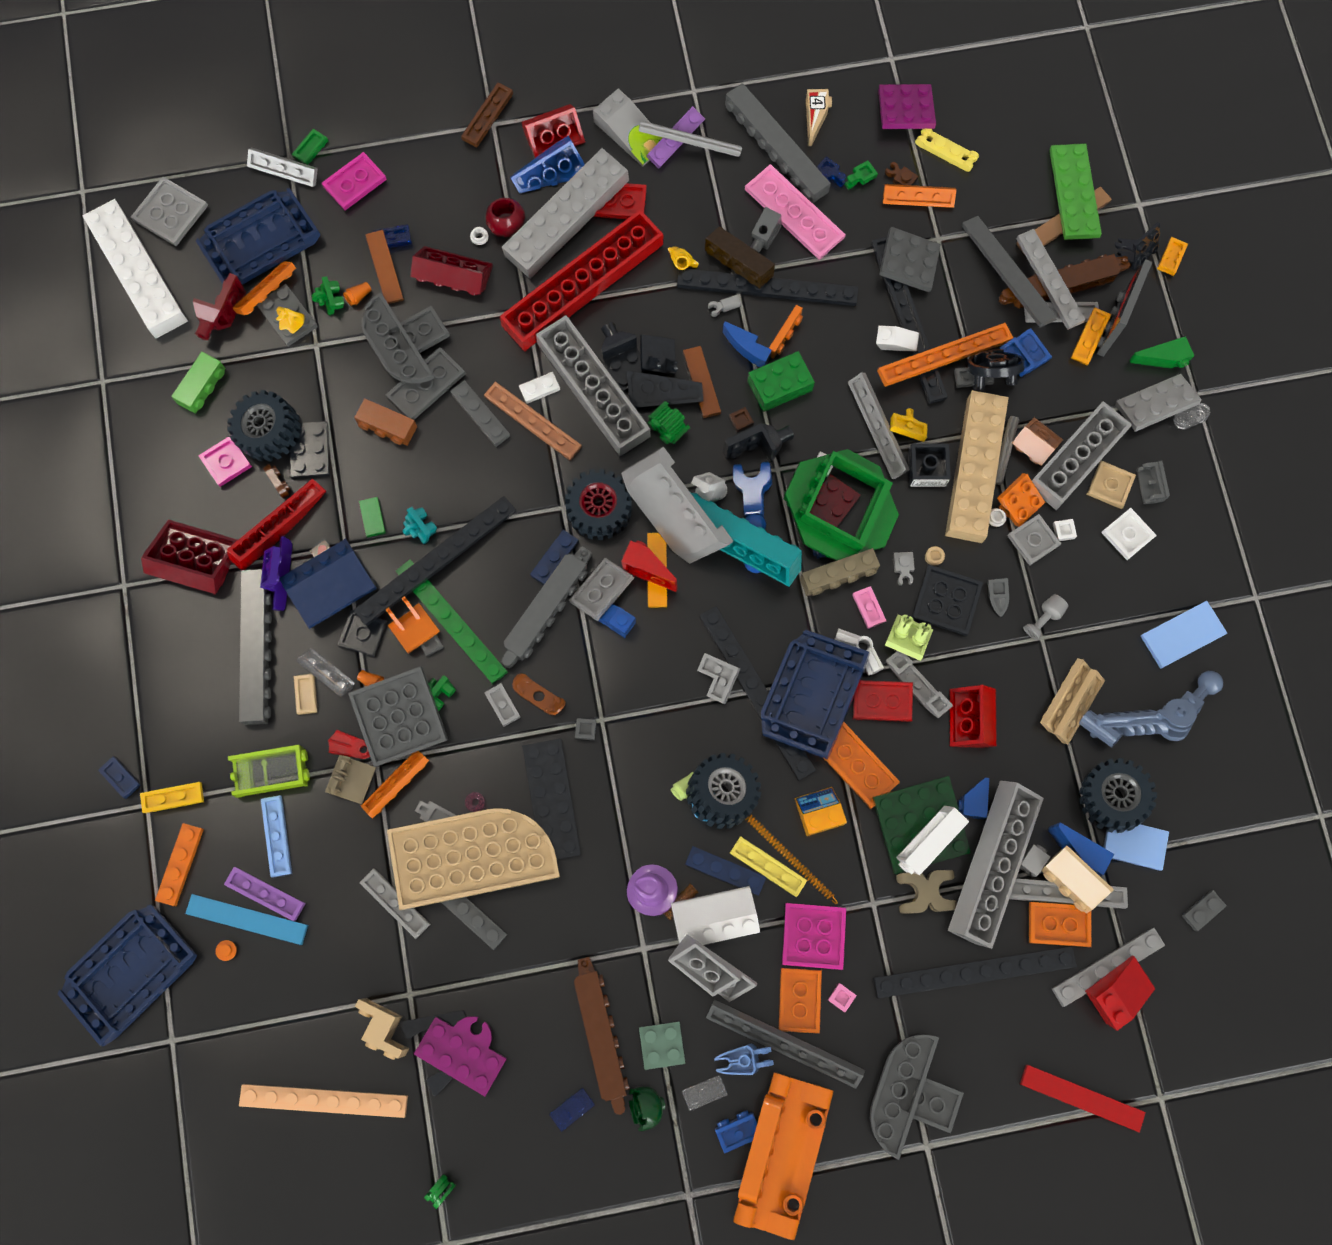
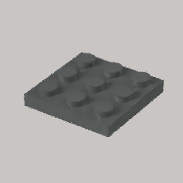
(910, 259)

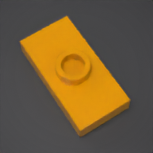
(1172, 256)

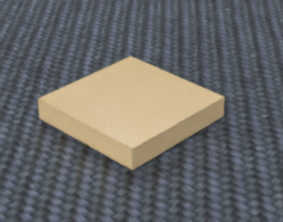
(1111, 484)

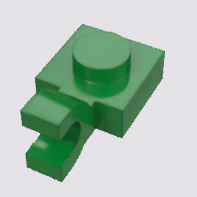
(862, 173)

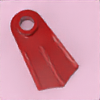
(347, 745)

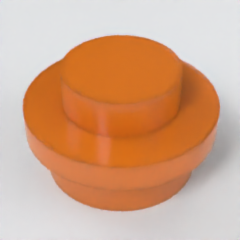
(226, 950)

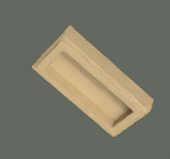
(305, 694)

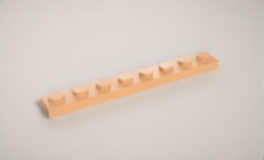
(323, 1100)

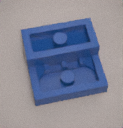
(1030, 348)

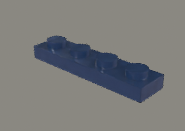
(725, 870)

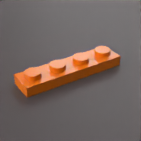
(919, 195)
(260, 291)
(396, 781)
(179, 864)

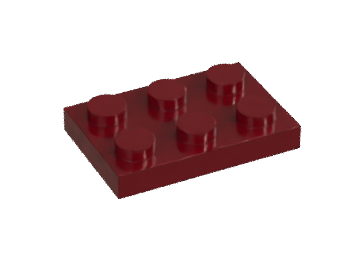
(834, 501)

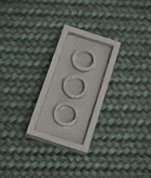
(1158, 402)

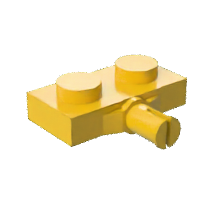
(908, 426)

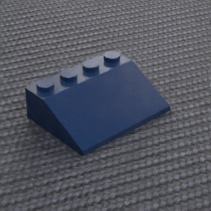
(327, 583)

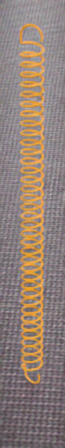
(794, 858)

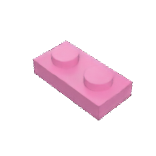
(869, 607)

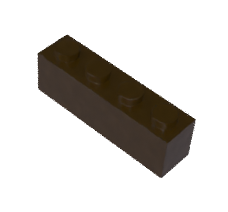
(739, 257)

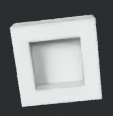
(1065, 529)

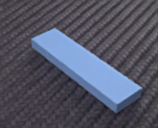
(276, 836)

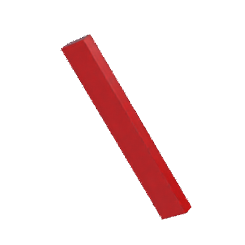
(1082, 1098)

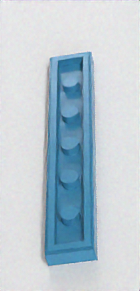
(246, 919)

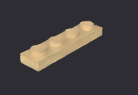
(1065, 695)
(1079, 706)

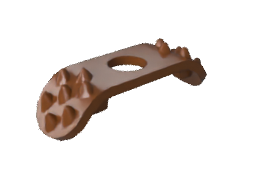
(526, 688)

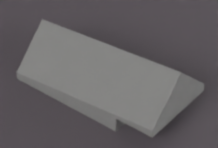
(710, 970)

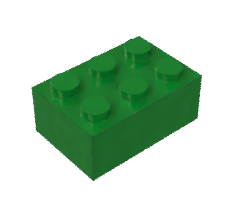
(780, 381)

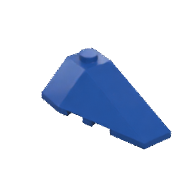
(551, 167)

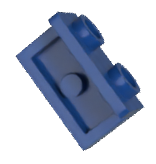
(736, 1132)

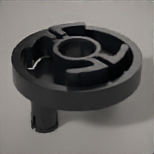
(995, 364)

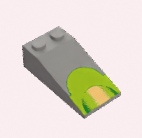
(621, 122)

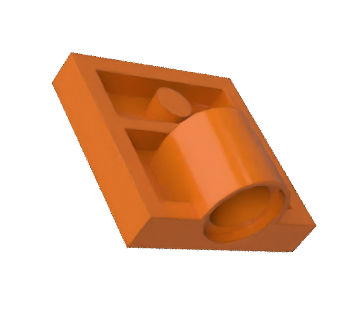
(1020, 500)

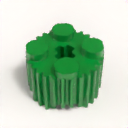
(668, 423)

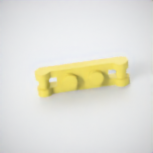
(947, 149)

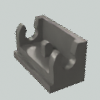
(1153, 482)

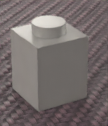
(1034, 860)

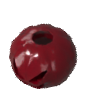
(505, 217)

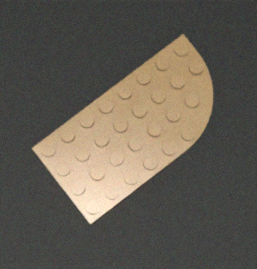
(468, 856)

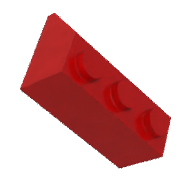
(551, 128)
(973, 717)

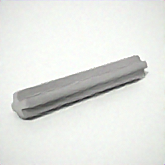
(1006, 448)

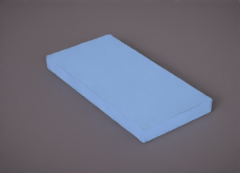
(1183, 634)

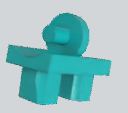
(415, 525)

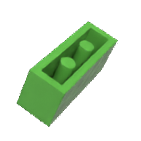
(198, 382)

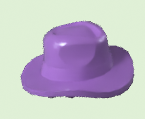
(652, 890)

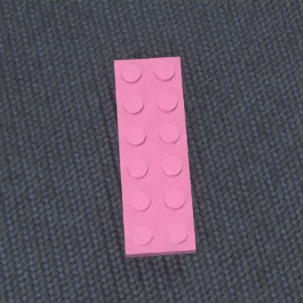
(796, 212)

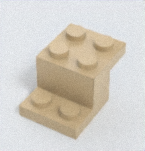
(381, 1029)

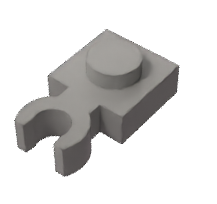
(904, 564)

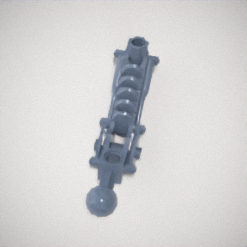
(1171, 722)

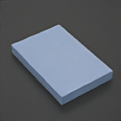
(1139, 846)

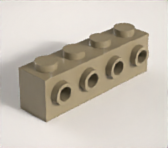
(839, 572)

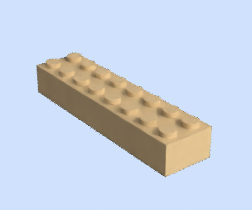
(976, 467)

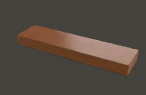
(384, 266)
(699, 372)

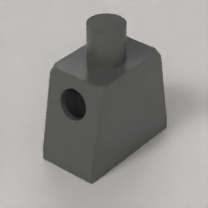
(766, 229)

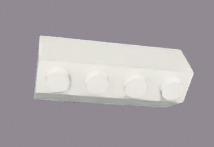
(716, 916)

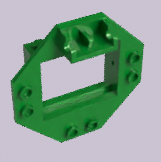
(821, 535)

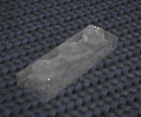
(325, 672)

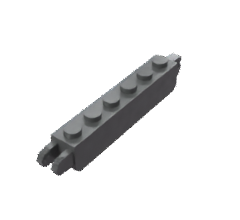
(545, 606)

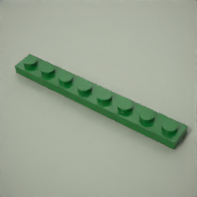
(457, 629)

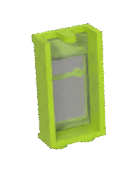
(269, 770)

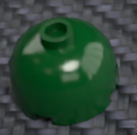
(646, 1107)

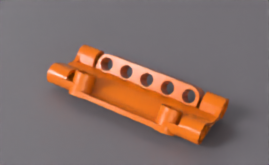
(782, 1156)

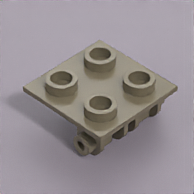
(350, 779)

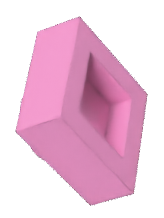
(842, 997)

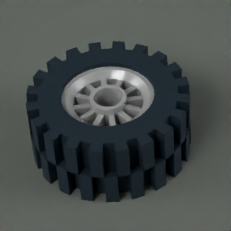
(708, 780)

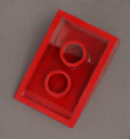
(644, 564)
(1121, 993)

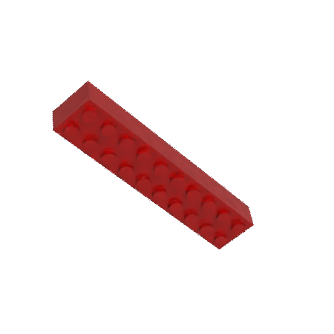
(582, 279)

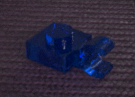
(831, 171)

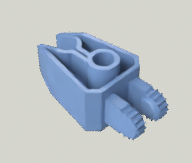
(744, 1060)

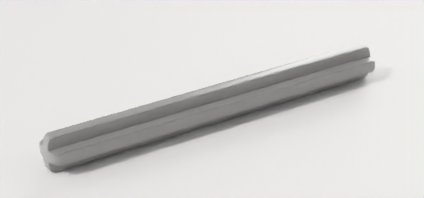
(690, 138)

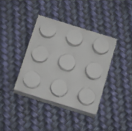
(169, 211)

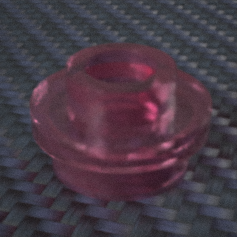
(468, 801)

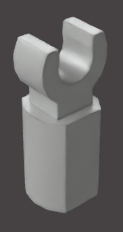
(725, 305)

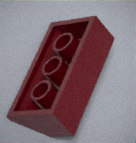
(450, 270)

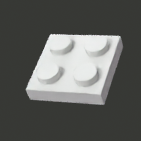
(1128, 533)

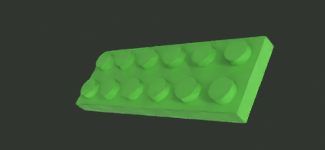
(1075, 191)

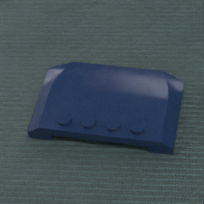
(258, 236)
(813, 693)
(125, 973)

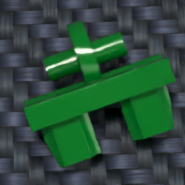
(325, 295)
(442, 685)

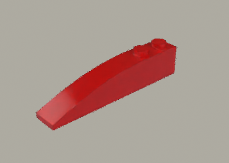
(274, 526)

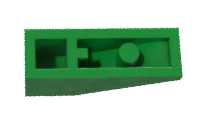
(1165, 355)

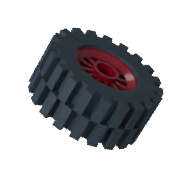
(598, 524)

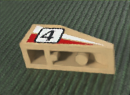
(816, 111)

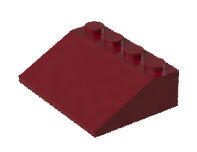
(188, 556)

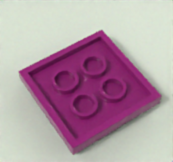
(907, 106)

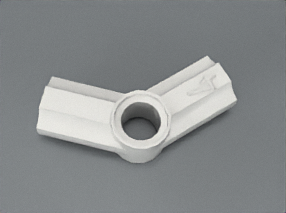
(873, 664)

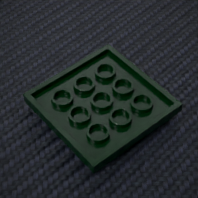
(909, 810)

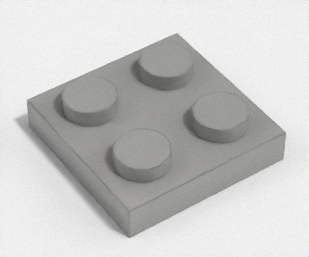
(1034, 539)

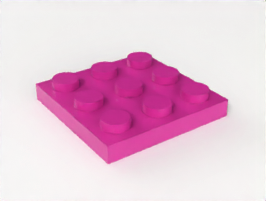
(814, 936)

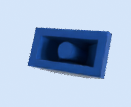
(618, 620)
(975, 801)

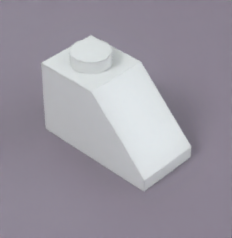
(897, 339)

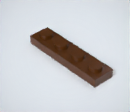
(487, 115)

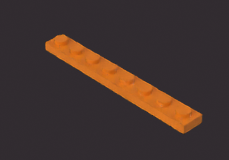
(944, 354)

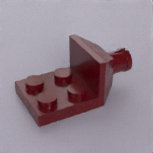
(221, 314)

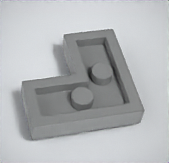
(723, 674)

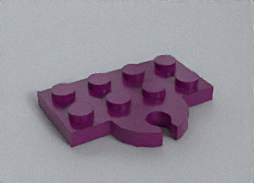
(462, 1053)

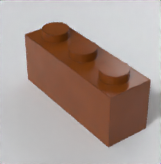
(385, 422)

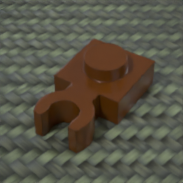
(901, 176)

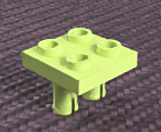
(909, 637)

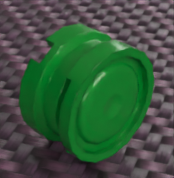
(438, 1189)

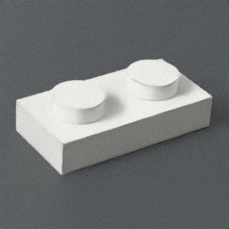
(539, 387)

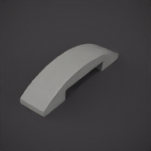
(922, 689)

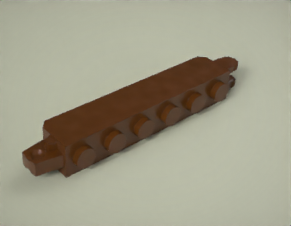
(1077, 277)
(600, 1035)

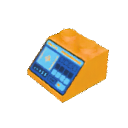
(820, 811)

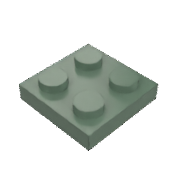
(662, 1045)

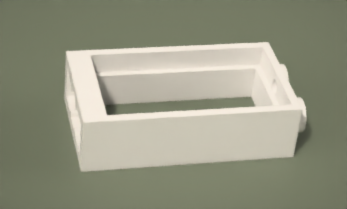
(931, 840)

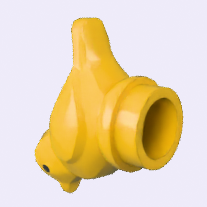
(682, 258)

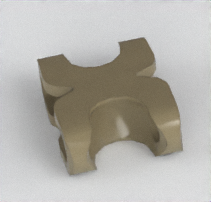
(926, 892)

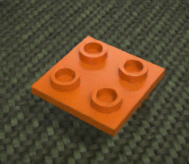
(413, 627)

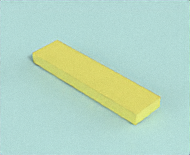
(768, 866)

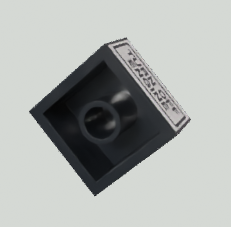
(929, 465)

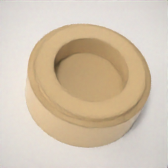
(934, 556)

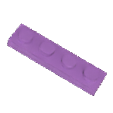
(667, 147)
(264, 894)

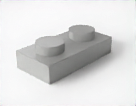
(502, 705)

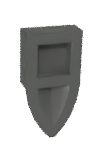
(999, 594)

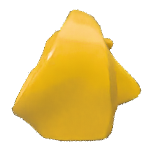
(289, 319)

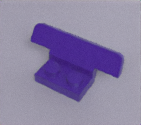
(275, 565)

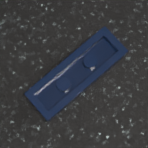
(562, 546)

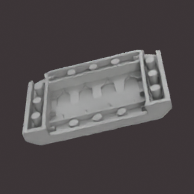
(673, 508)

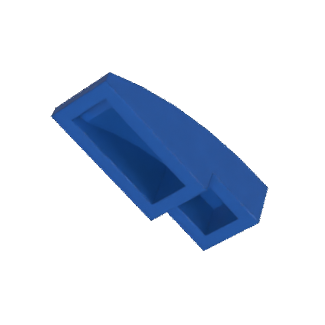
(747, 344)

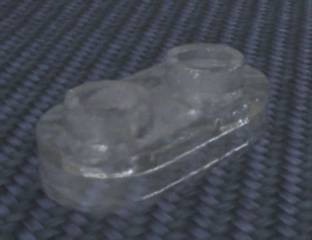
(1190, 416)

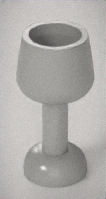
(1053, 608)

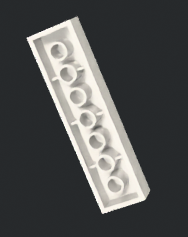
(135, 268)

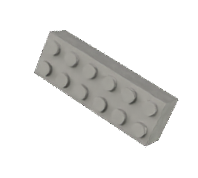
(1080, 455)

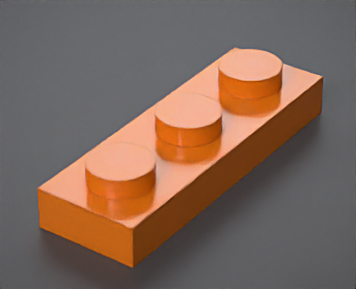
(786, 331)

